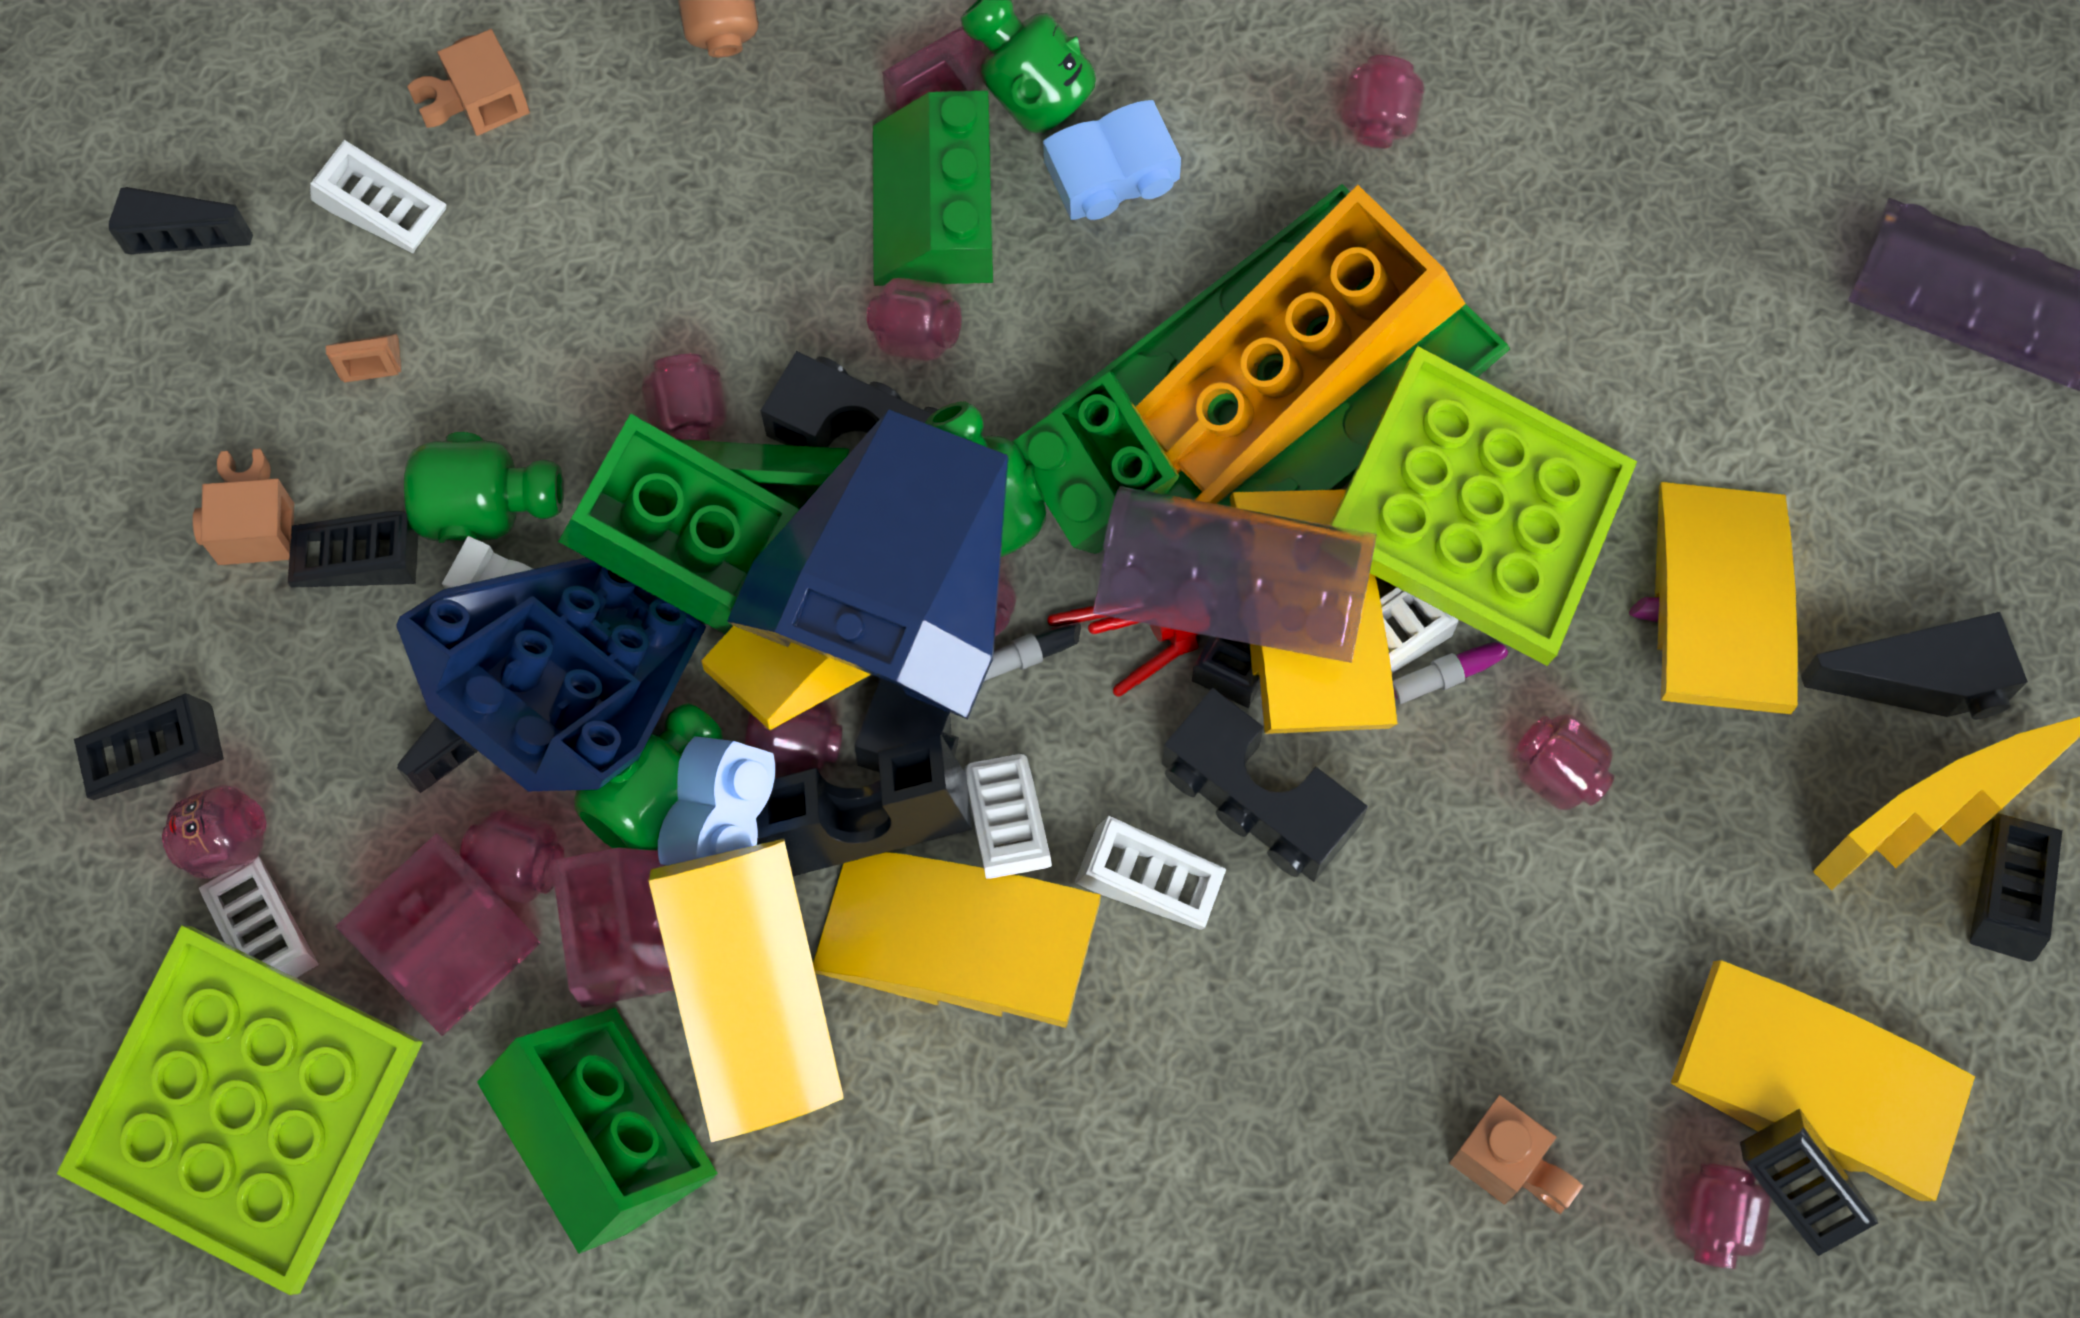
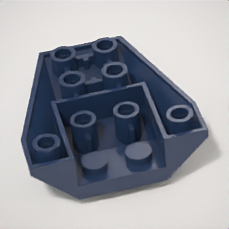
(892, 564)
(550, 669)

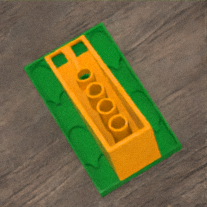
(1297, 353)

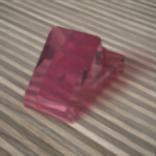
(942, 66)

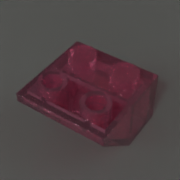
(610, 926)
(438, 934)

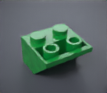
(1090, 452)

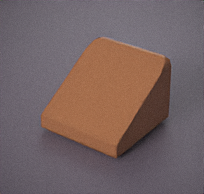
(365, 357)

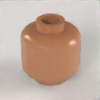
(719, 24)

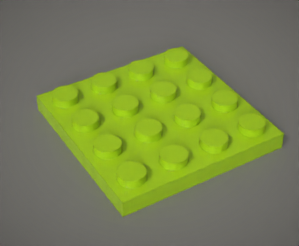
(1484, 504)
(240, 1109)

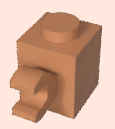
(477, 83)
(245, 516)
(1508, 1154)

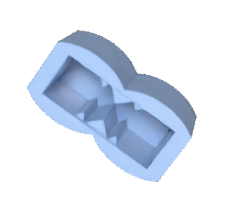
(1112, 160)
(718, 801)

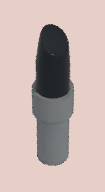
(1031, 649)

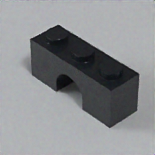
(821, 401)
(915, 801)
(1298, 825)

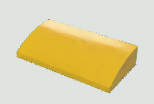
(746, 988)

